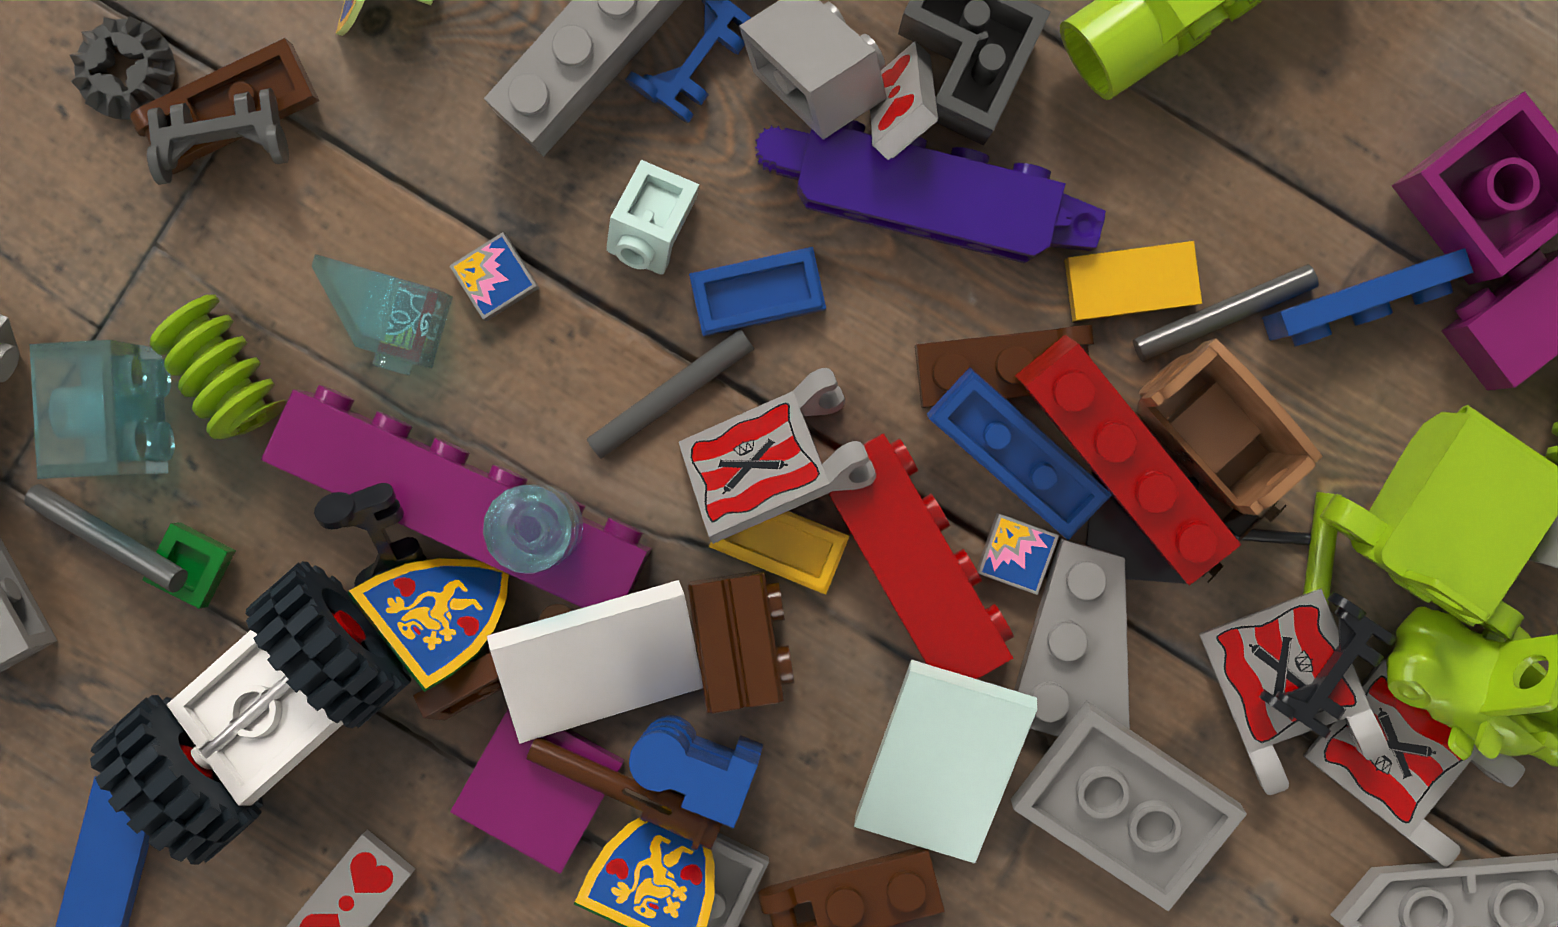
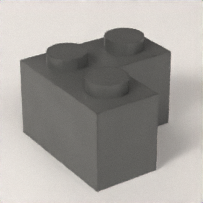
(988, 51)

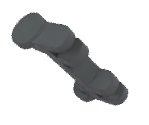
(171, 142)

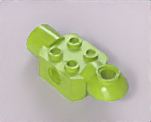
(1127, 39)

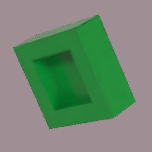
(201, 558)

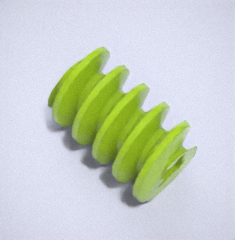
(212, 371)

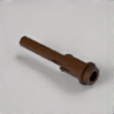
(612, 784)

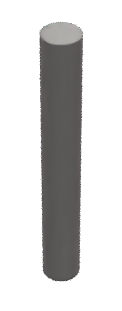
(1225, 312)
(670, 394)
(106, 538)

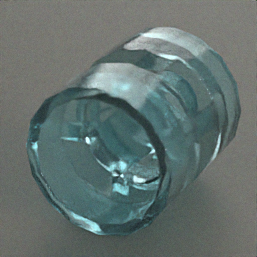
(532, 527)

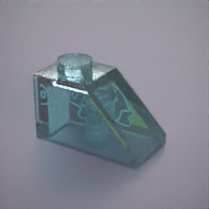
(386, 313)

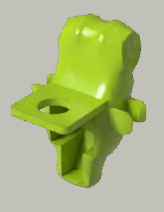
(1479, 685)

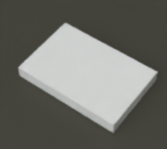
(597, 661)

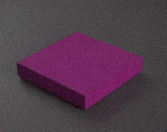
(528, 803)

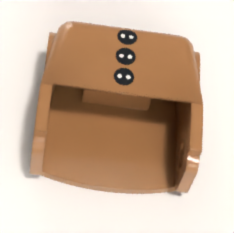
(1227, 428)

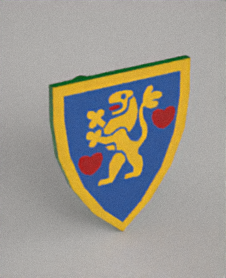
(434, 613)
(650, 879)

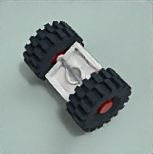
(202, 761)

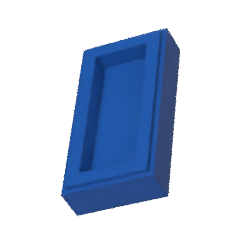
(757, 291)

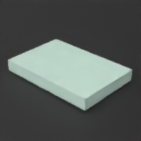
(945, 761)

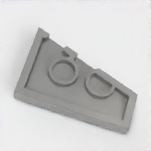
(1078, 639)

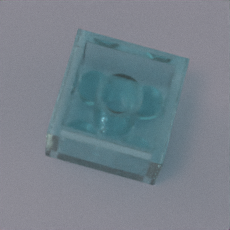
(99, 409)

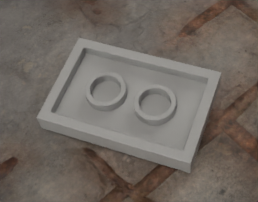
(1127, 806)

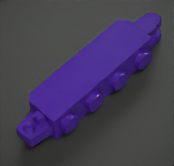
(932, 193)

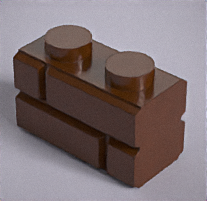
(738, 641)

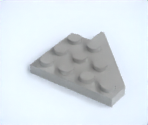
(1464, 894)

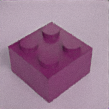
(1490, 188)

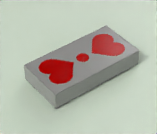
(909, 102)
(356, 887)

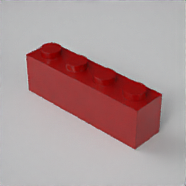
(1127, 459)
(918, 569)

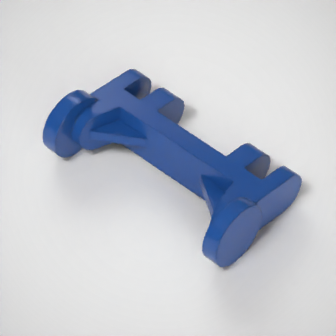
(667, 85)

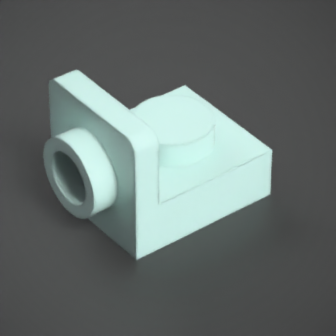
(650, 217)

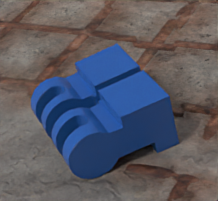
(706, 772)

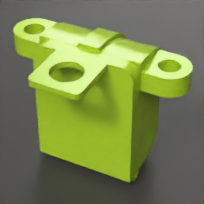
(1457, 517)

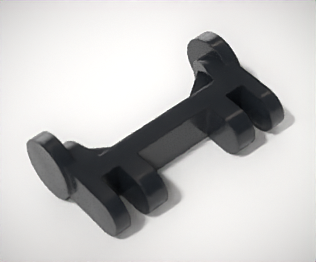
(372, 511)
(1354, 633)

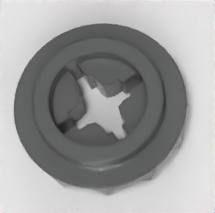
(146, 80)

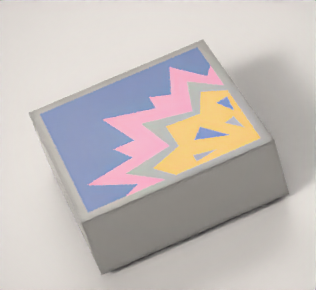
(494, 276)
(1017, 553)

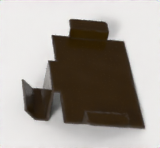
(1241, 525)

